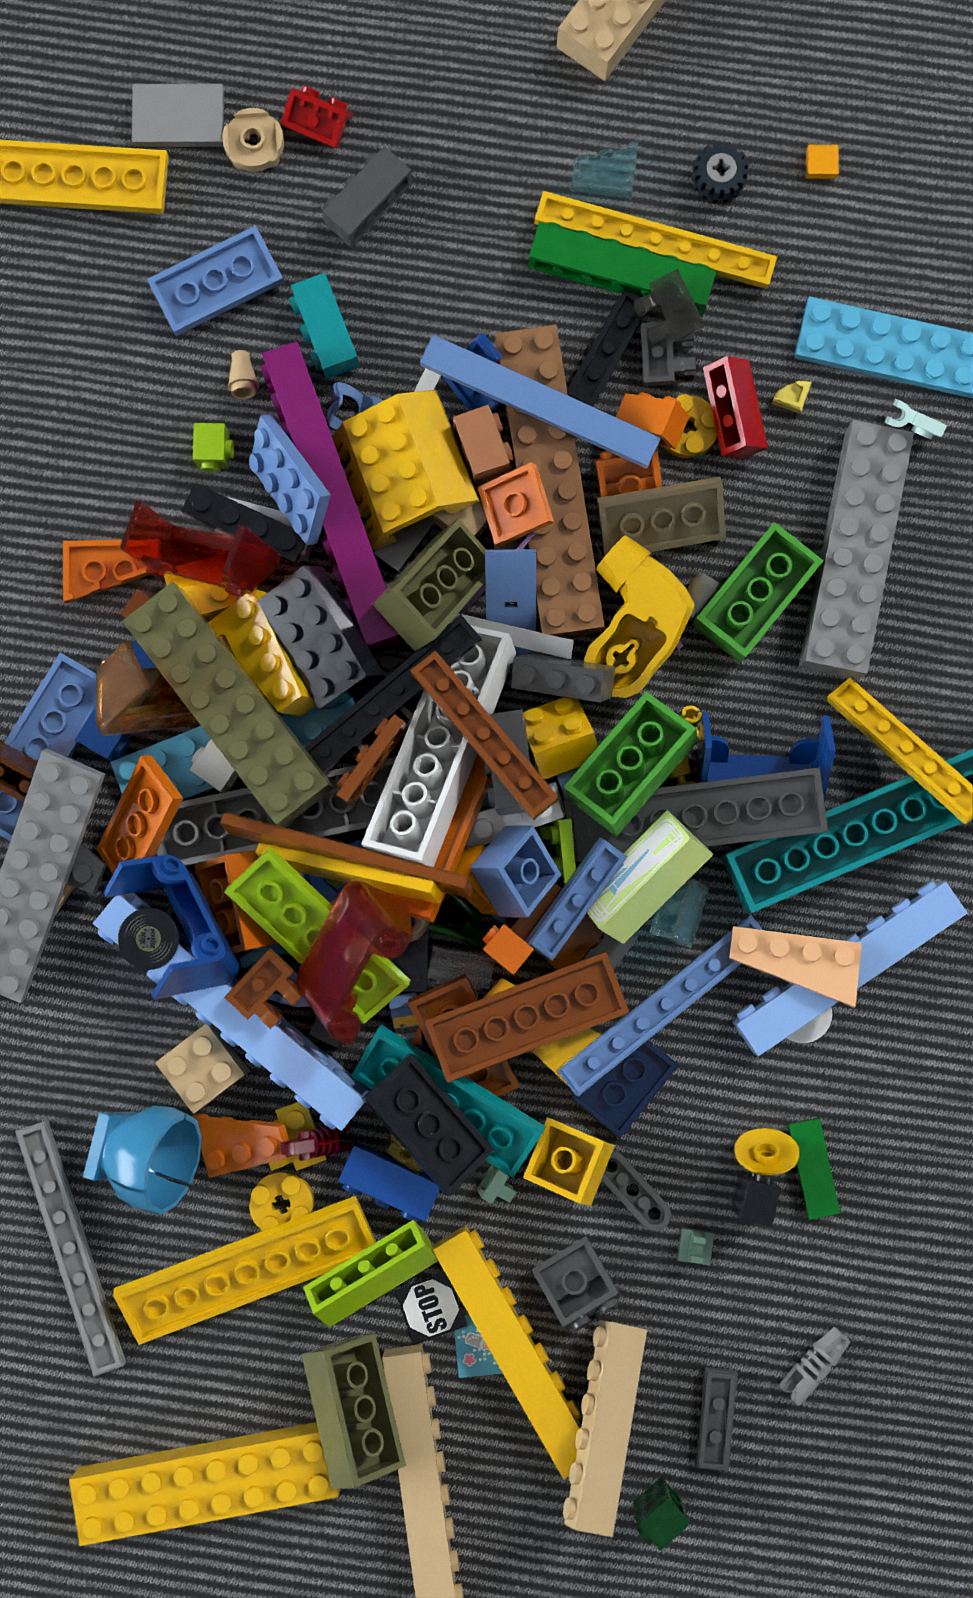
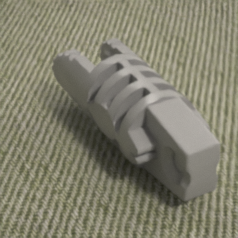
(814, 1365)

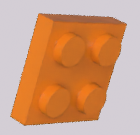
(515, 504)

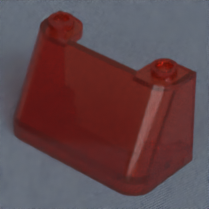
(358, 924)

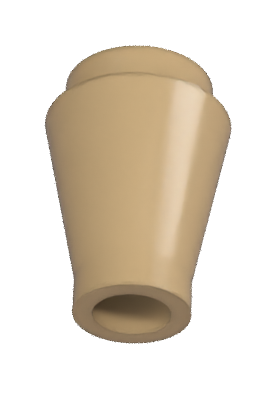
(242, 377)

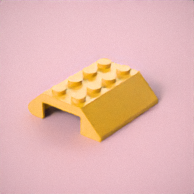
(403, 464)

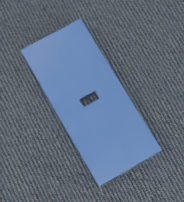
(511, 578)

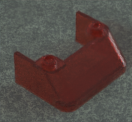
(229, 563)

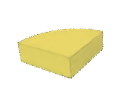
(792, 396)

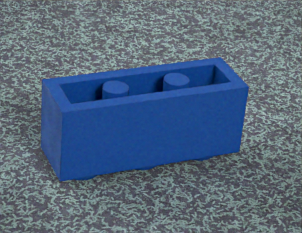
(388, 1182)

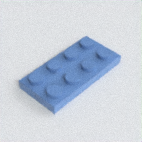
(215, 280)
(289, 479)

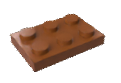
(371, 759)

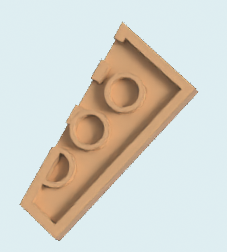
(811, 962)

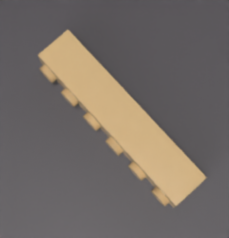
(604, 1428)

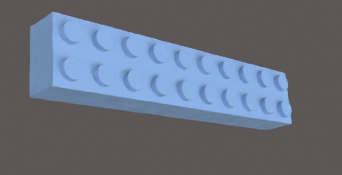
(282, 1049)

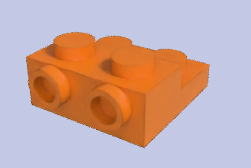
(621, 476)

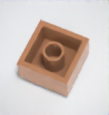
(481, 445)

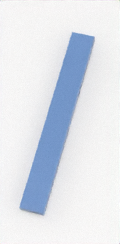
(540, 401)
(651, 1014)

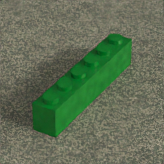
(612, 265)

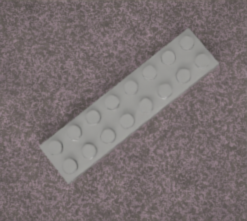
(40, 863)

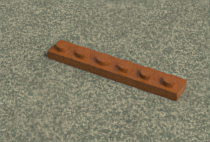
(484, 735)

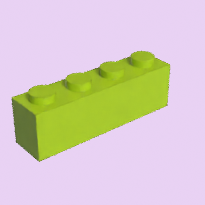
(370, 1274)

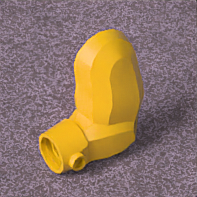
(653, 604)

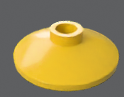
(766, 1151)

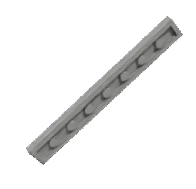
(70, 1248)

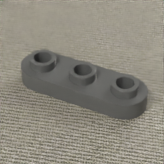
(642, 1200)

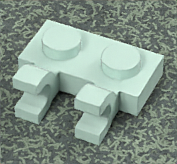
(922, 424)

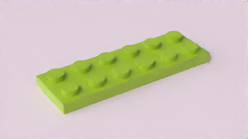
(294, 915)

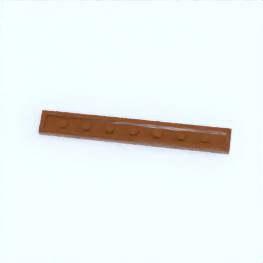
(276, 835)

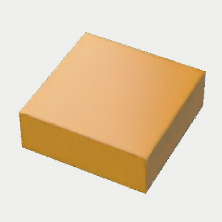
(822, 162)

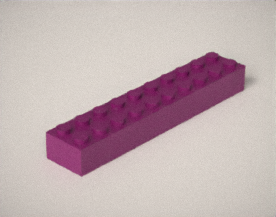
(346, 536)

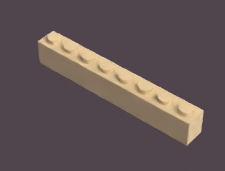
(420, 1479)

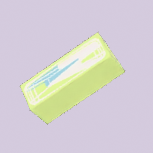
(648, 877)

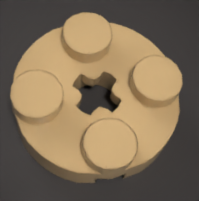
(240, 129)

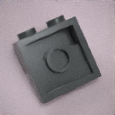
(577, 1285)

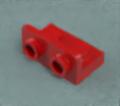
(315, 116)

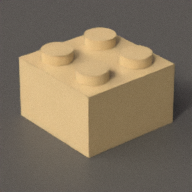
(202, 1067)

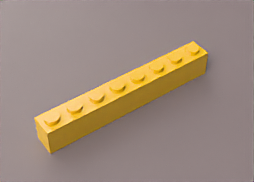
(511, 1344)

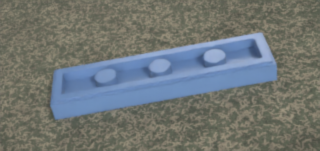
(575, 898)

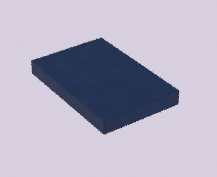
(627, 1088)

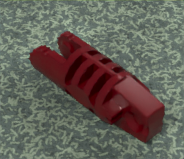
(316, 1143)

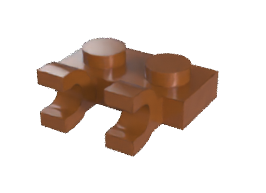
(259, 984)

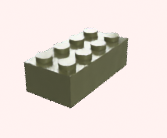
(434, 586)
(353, 1411)

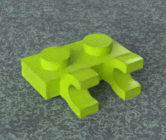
(562, 837)

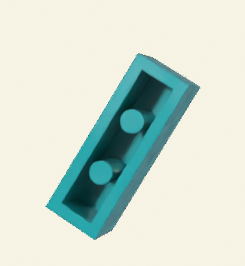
(323, 326)

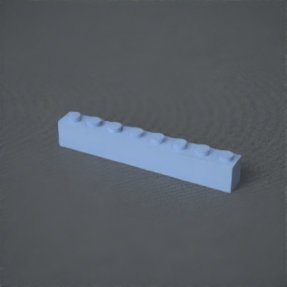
(882, 946)

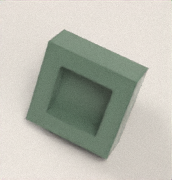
(495, 1185)
(695, 1246)

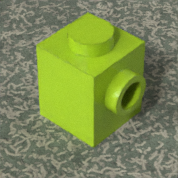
(212, 446)

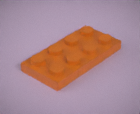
(140, 815)

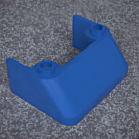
(717, 764)
(213, 956)

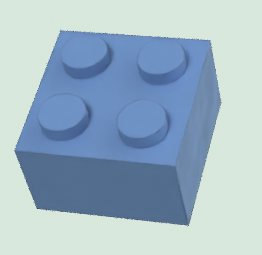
(515, 871)

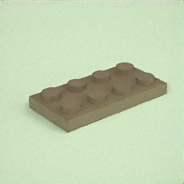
(664, 515)

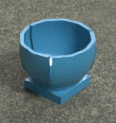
(137, 1146)

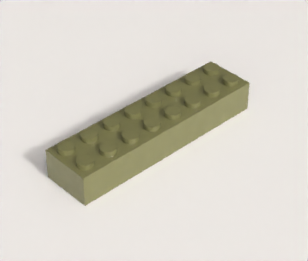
(228, 704)

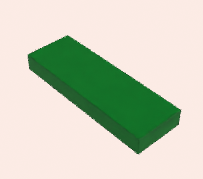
(814, 1169)

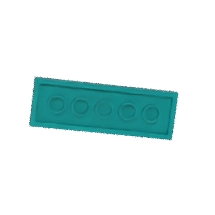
(501, 1124)

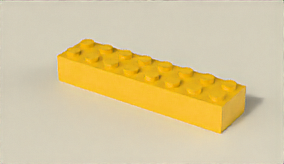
(200, 1483)

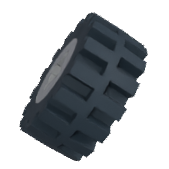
(713, 182)

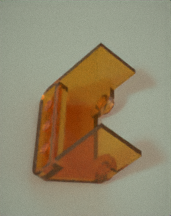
(135, 697)

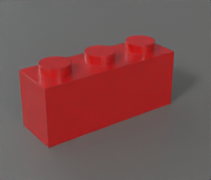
(735, 407)

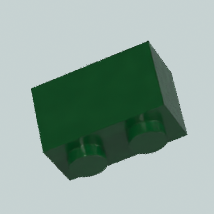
(660, 1514)

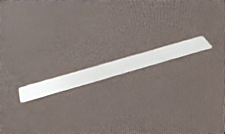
(527, 638)

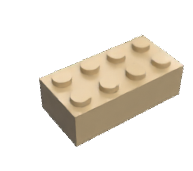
(603, 31)

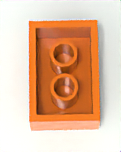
(238, 927)

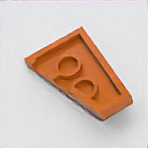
(96, 567)
(239, 1144)

